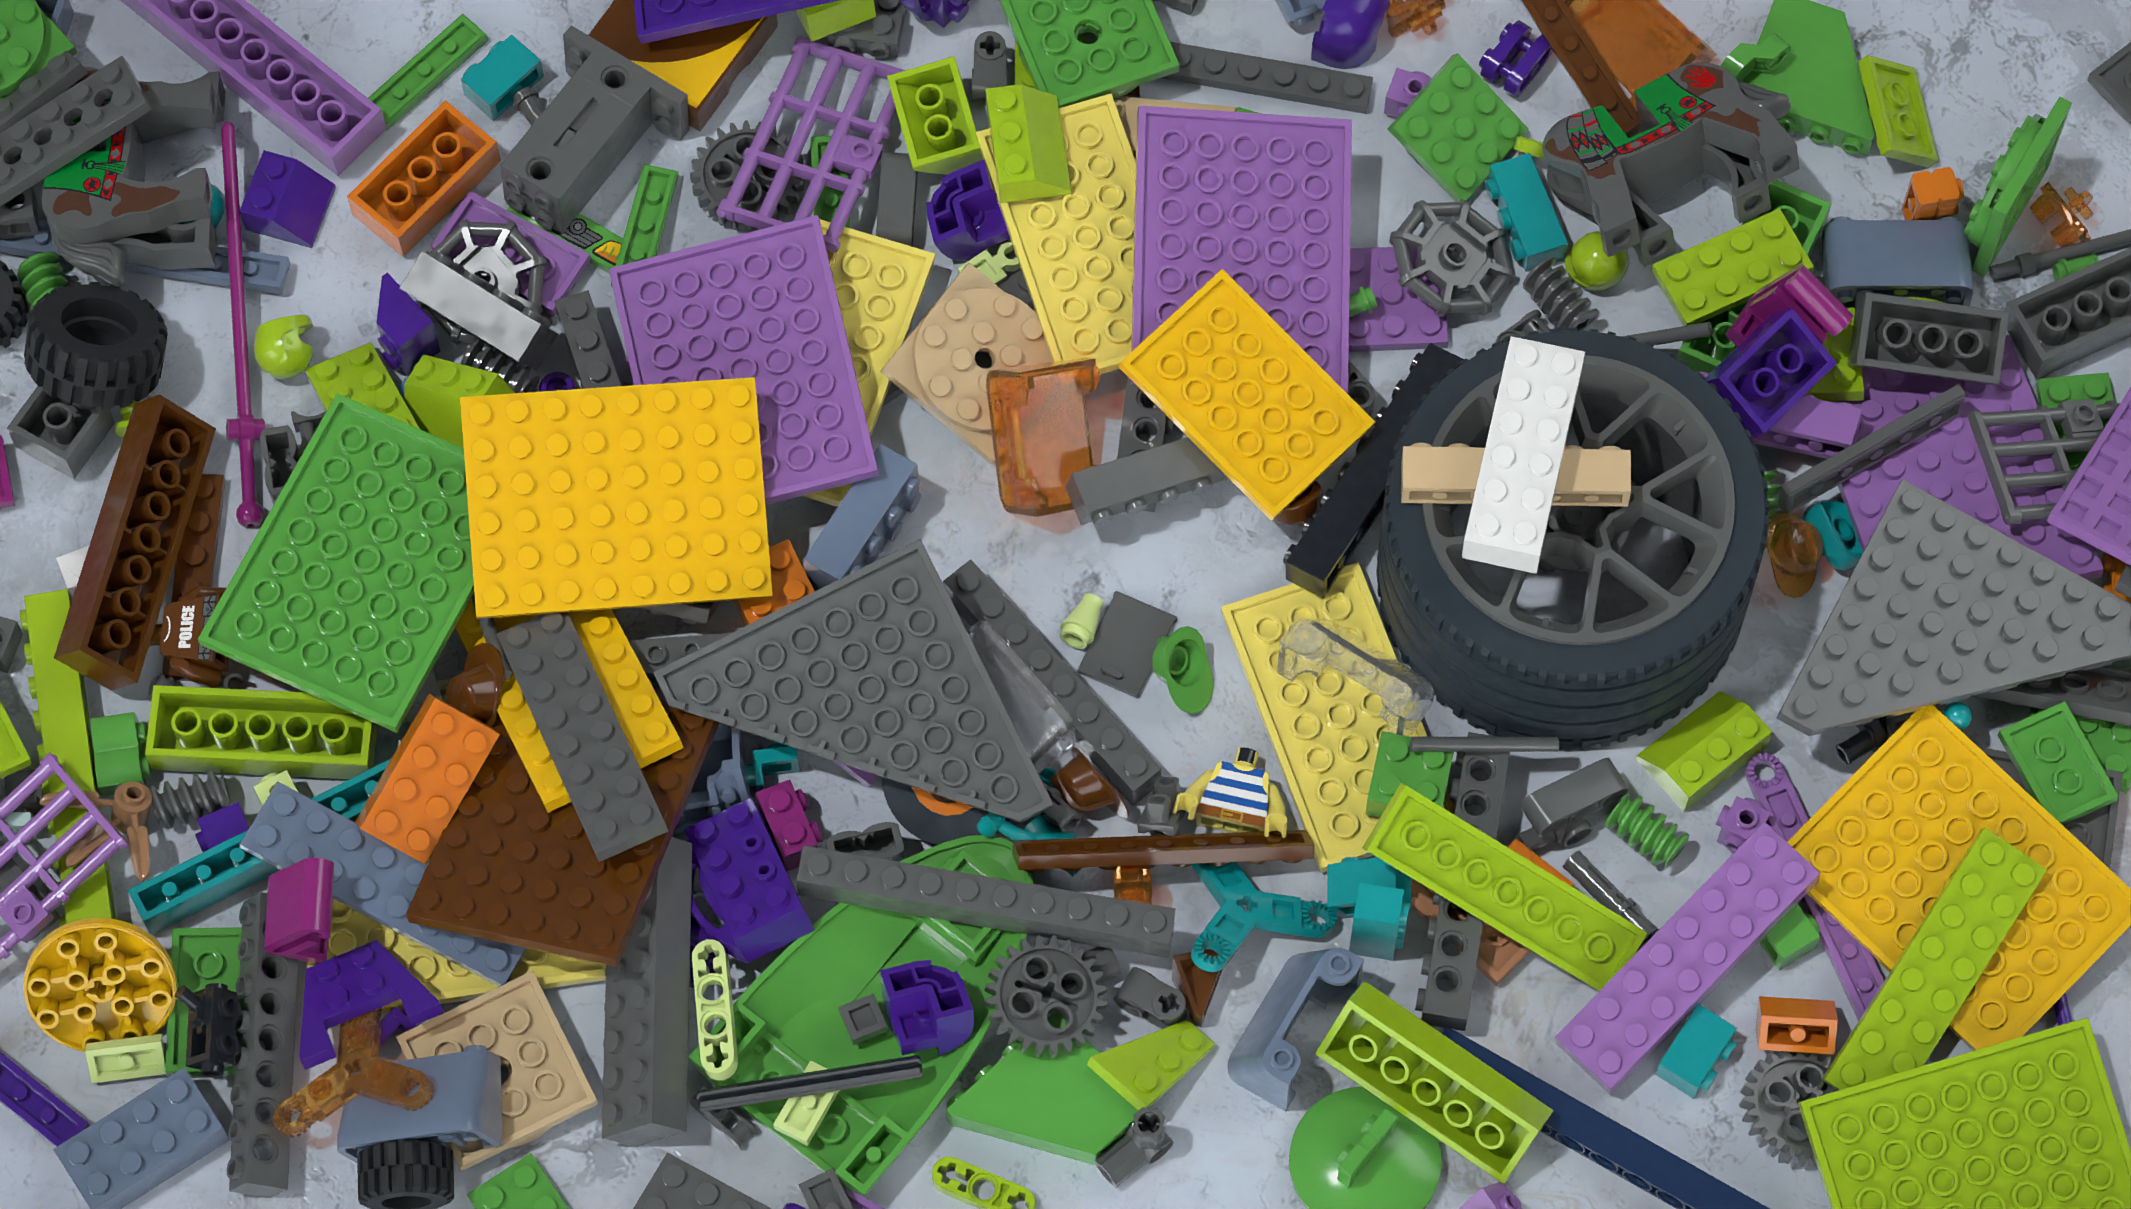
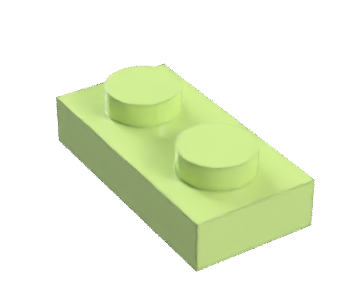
(126, 1058)
(804, 1113)

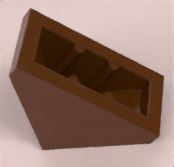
(1195, 984)

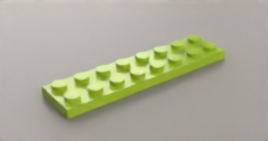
(1503, 888)
(1939, 963)

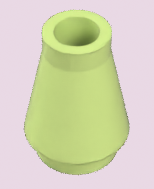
(1081, 624)

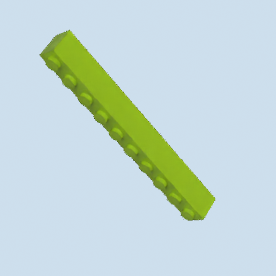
(67, 734)

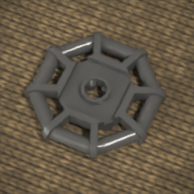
(492, 262)
(1445, 273)

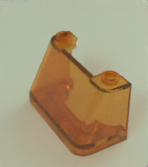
(1638, 39)
(1040, 432)

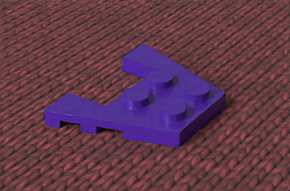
(352, 987)

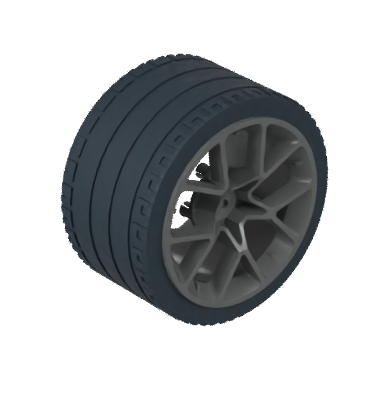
(1586, 677)

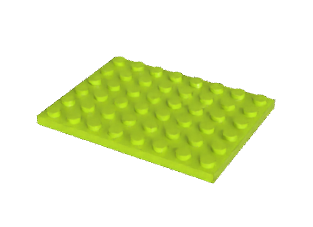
(1979, 1131)

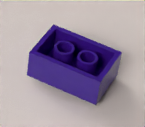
(1771, 370)

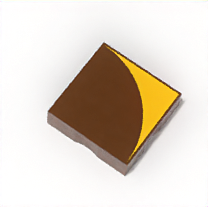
(696, 62)

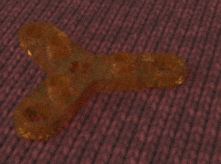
(335, 1087)

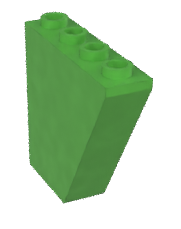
(1818, 75)
(1045, 1102)

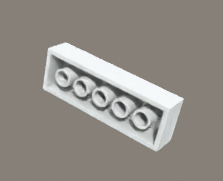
(1523, 455)

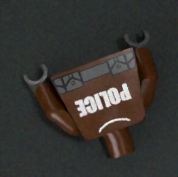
(179, 638)

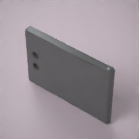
(1125, 644)

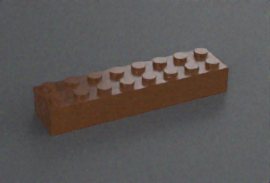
(135, 543)

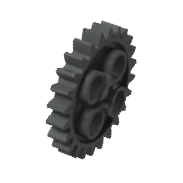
(713, 162)
(1033, 1027)
(1774, 1118)

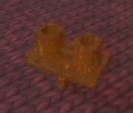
(1413, 16)
(2051, 203)

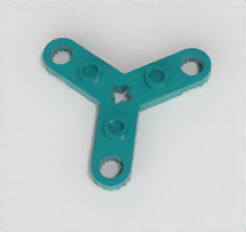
(1267, 912)

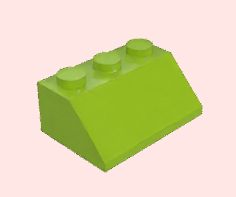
(935, 117)
(1027, 143)
(435, 393)
(1705, 749)

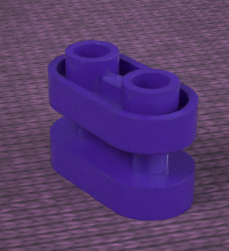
(1512, 41)

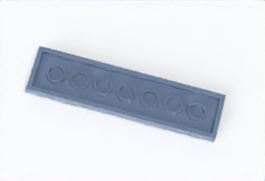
(366, 877)

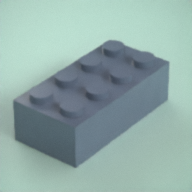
(864, 520)
(142, 1143)

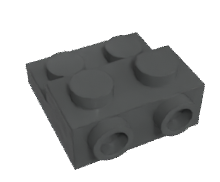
(875, 36)

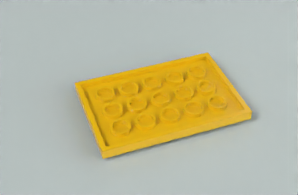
(1246, 394)

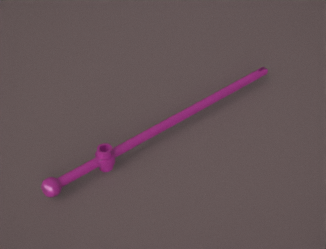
(244, 428)

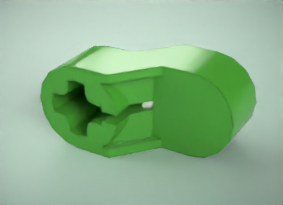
(1757, 58)

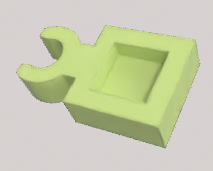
(995, 266)

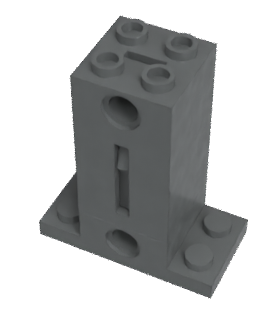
(587, 131)

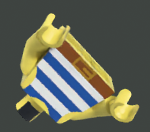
(1235, 798)

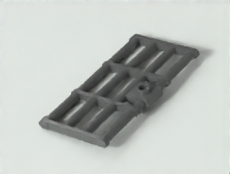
(2081, 427)

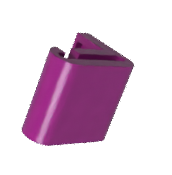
(1805, 295)
(300, 910)

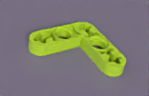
(1004, 1189)

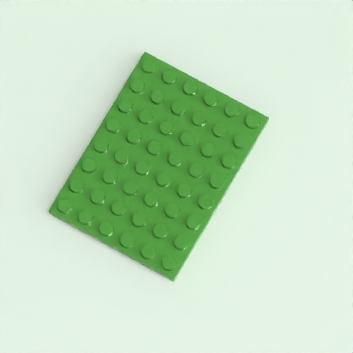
(355, 567)

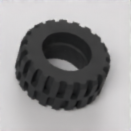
(95, 345)

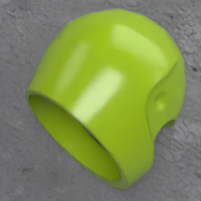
(1592, 266)
(279, 347)

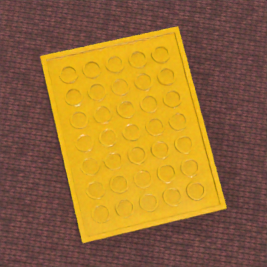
(615, 497)
(1902, 831)

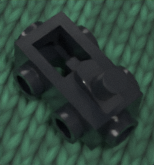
(210, 1027)

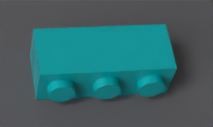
(1526, 211)
(1378, 921)

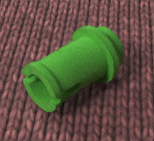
(2068, 267)
(1361, 301)

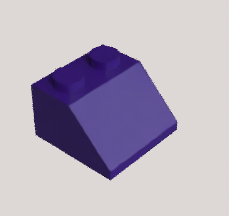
(286, 200)
(403, 328)

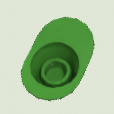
(1184, 667)

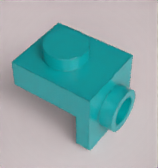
(771, 761)

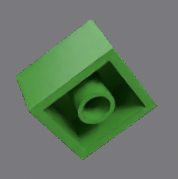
(1396, 764)

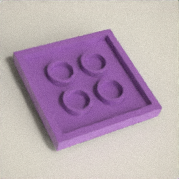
(1401, 317)

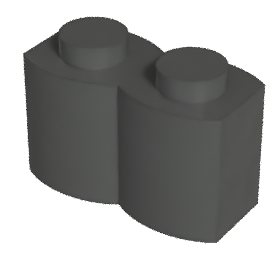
(280, 456)
(876, 841)

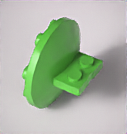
(1362, 1155)

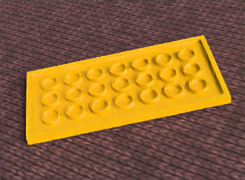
(623, 681)

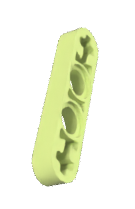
(714, 1009)

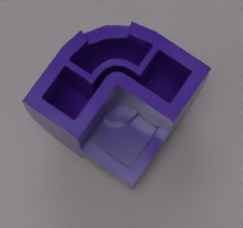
(1348, 32)
(966, 213)
(926, 1007)

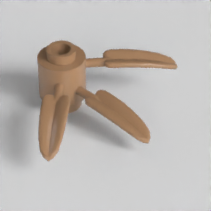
(128, 815)

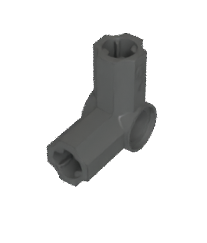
(1142, 1144)

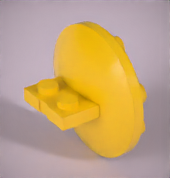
(99, 983)

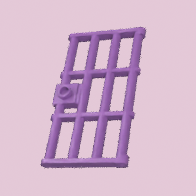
(842, 152)
(18, 904)

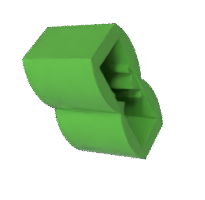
(118, 751)

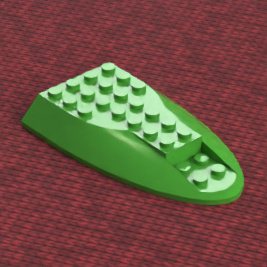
(795, 1016)

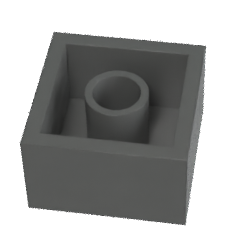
(59, 432)

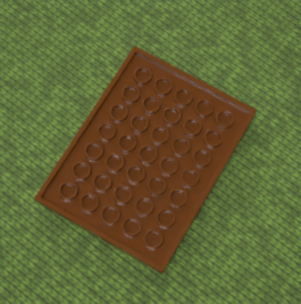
(532, 875)

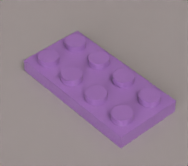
(563, 259)

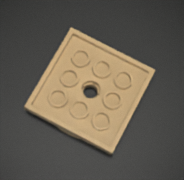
(939, 355)
(522, 1030)

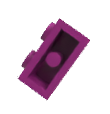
(785, 819)

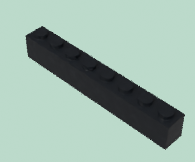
(1361, 486)

